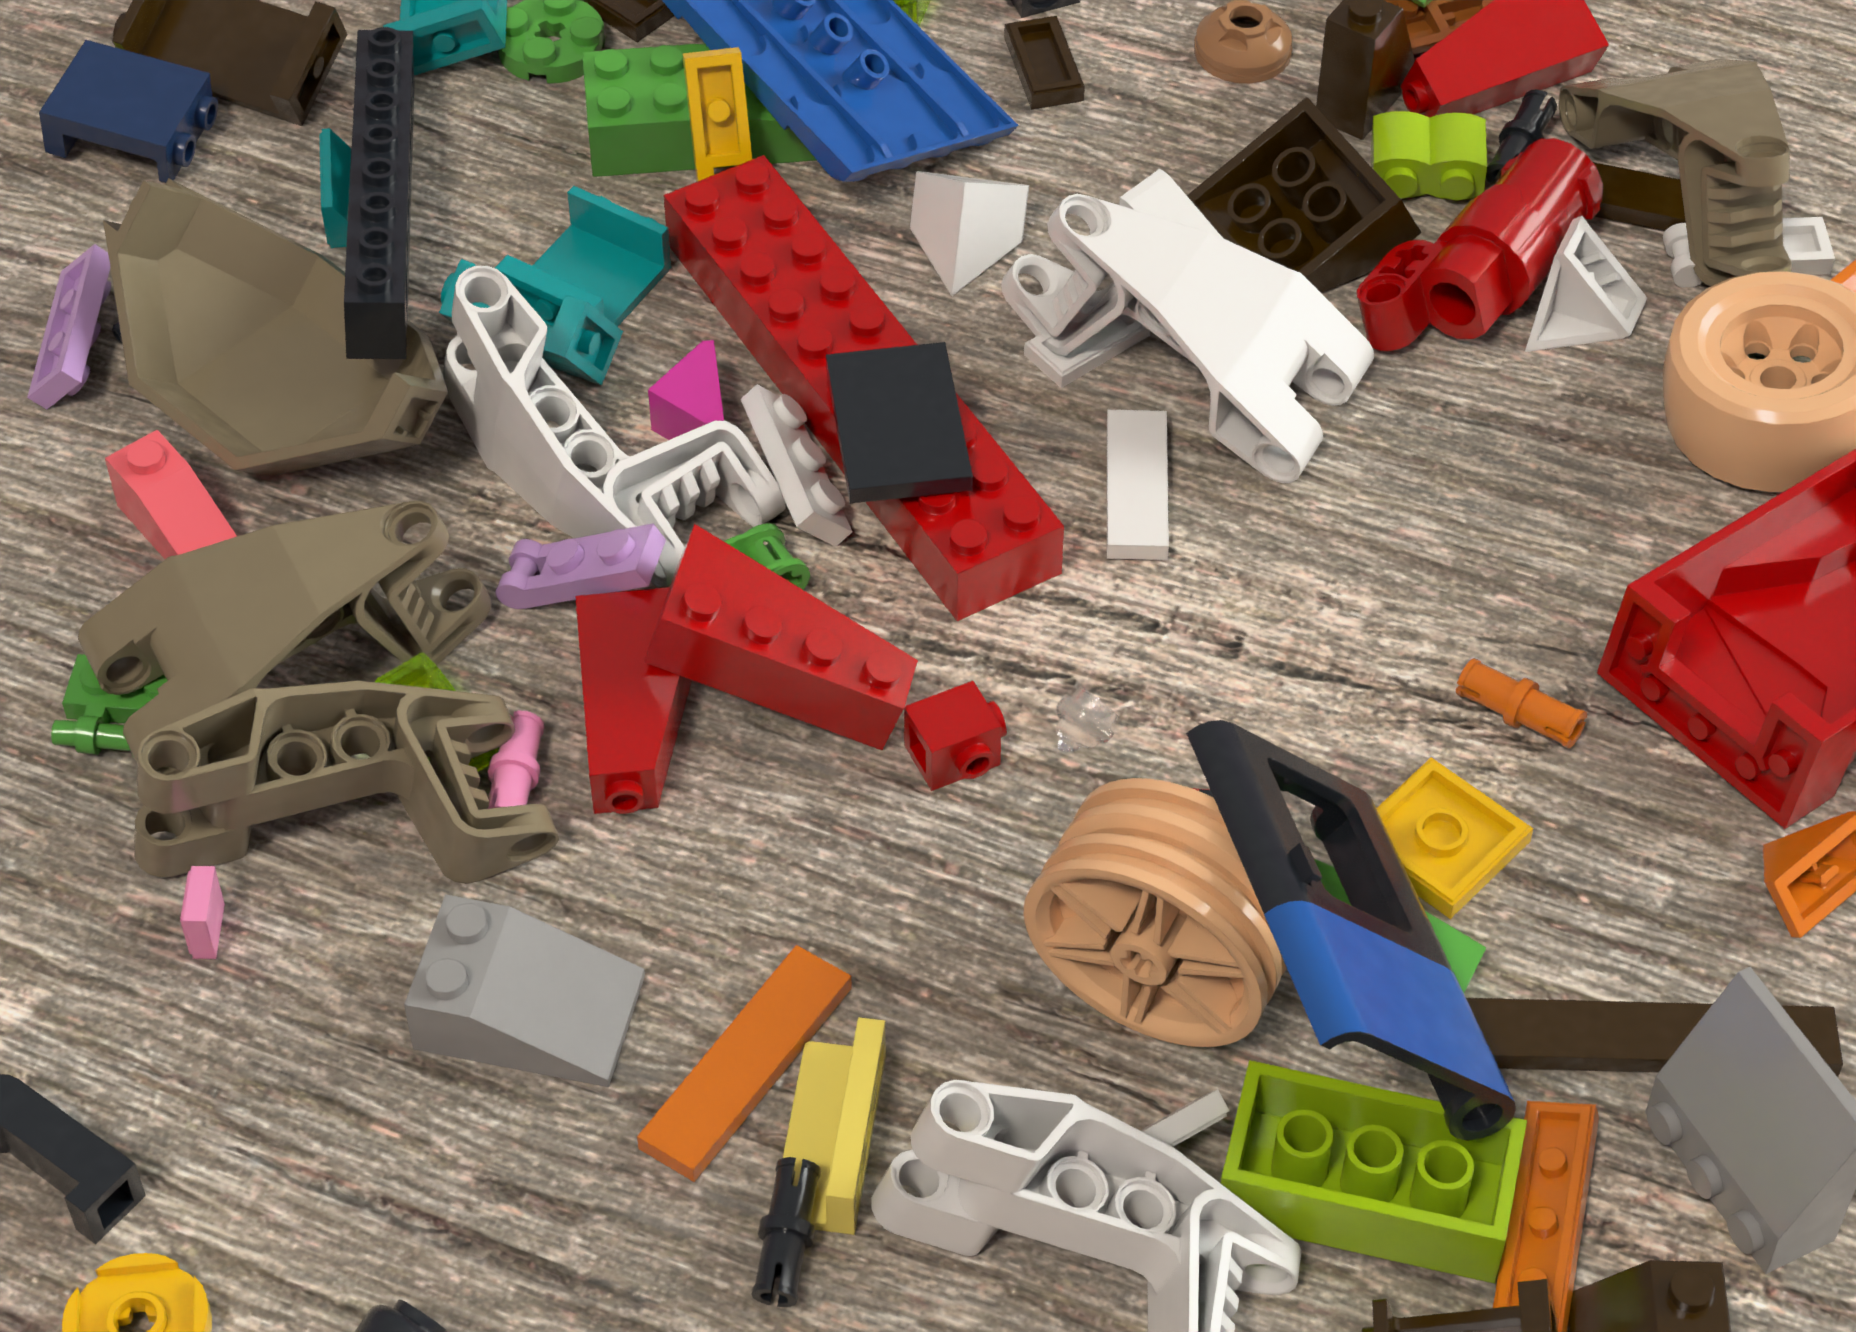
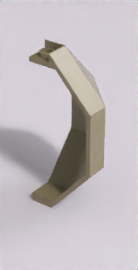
(249, 342)

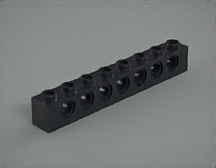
(380, 196)

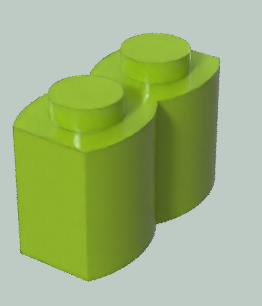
(1431, 154)

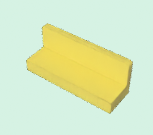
(836, 1120)

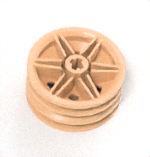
(1155, 916)

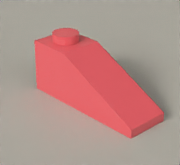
(165, 497)

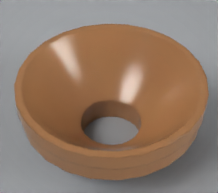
(1239, 52)

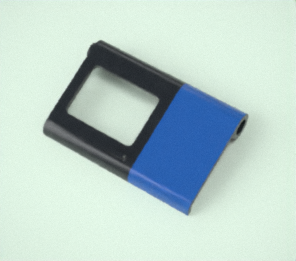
(1361, 967)

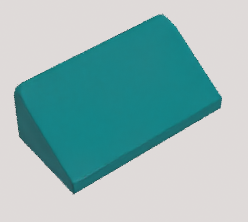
(334, 186)

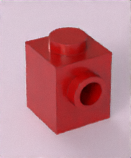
(954, 735)

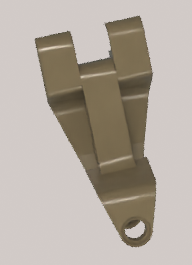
(1728, 151)
(254, 600)
(292, 753)

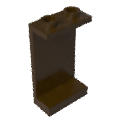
(249, 47)

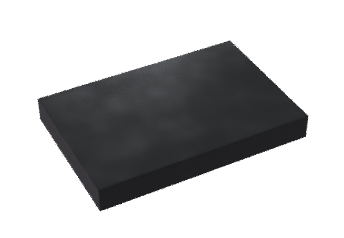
(898, 423)

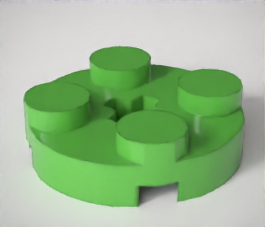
(532, 51)

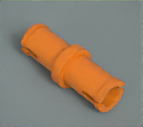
(1521, 703)

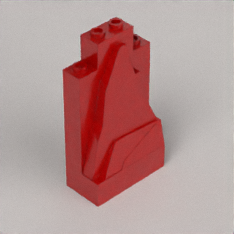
(1755, 646)

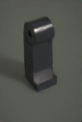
(92, 1174)

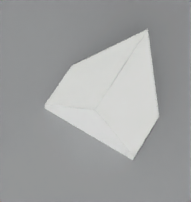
(966, 223)
(1585, 295)

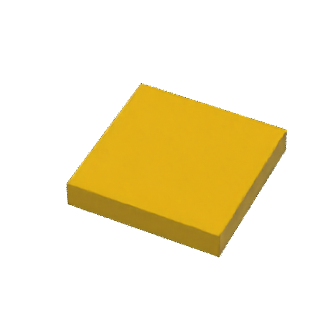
(1450, 836)

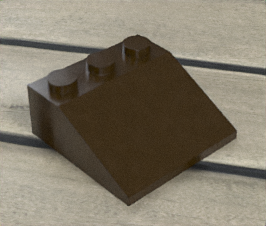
(1306, 201)

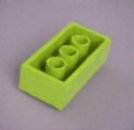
(1372, 1171)

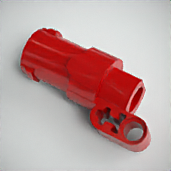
(1488, 253)

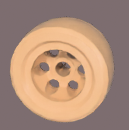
(1767, 417)

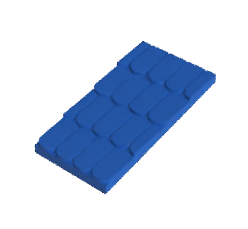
(851, 80)

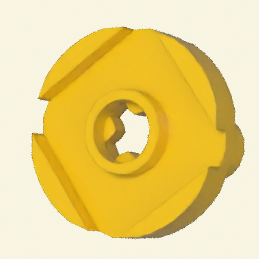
(136, 1285)

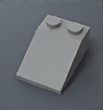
(520, 994)

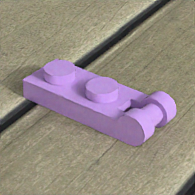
(580, 566)

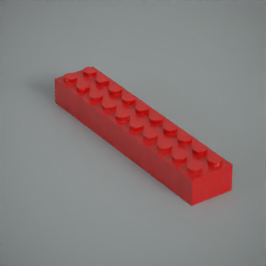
(801, 298)

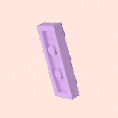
(71, 328)

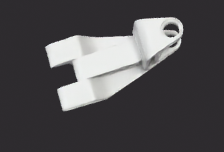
(1217, 305)
(517, 391)
(1083, 1184)

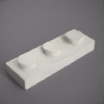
(797, 465)

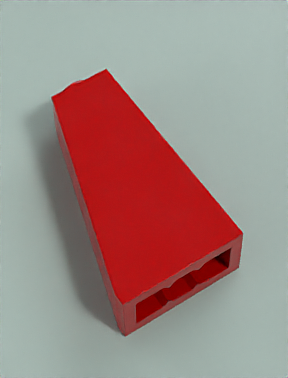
(1504, 55)
(628, 704)

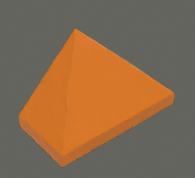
(1812, 871)

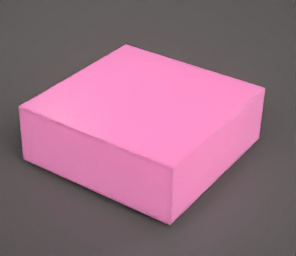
(202, 912)

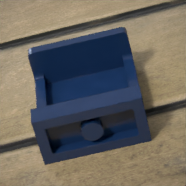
(129, 106)

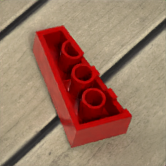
(777, 645)

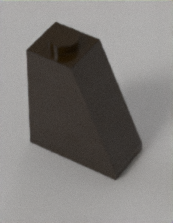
(1362, 63)

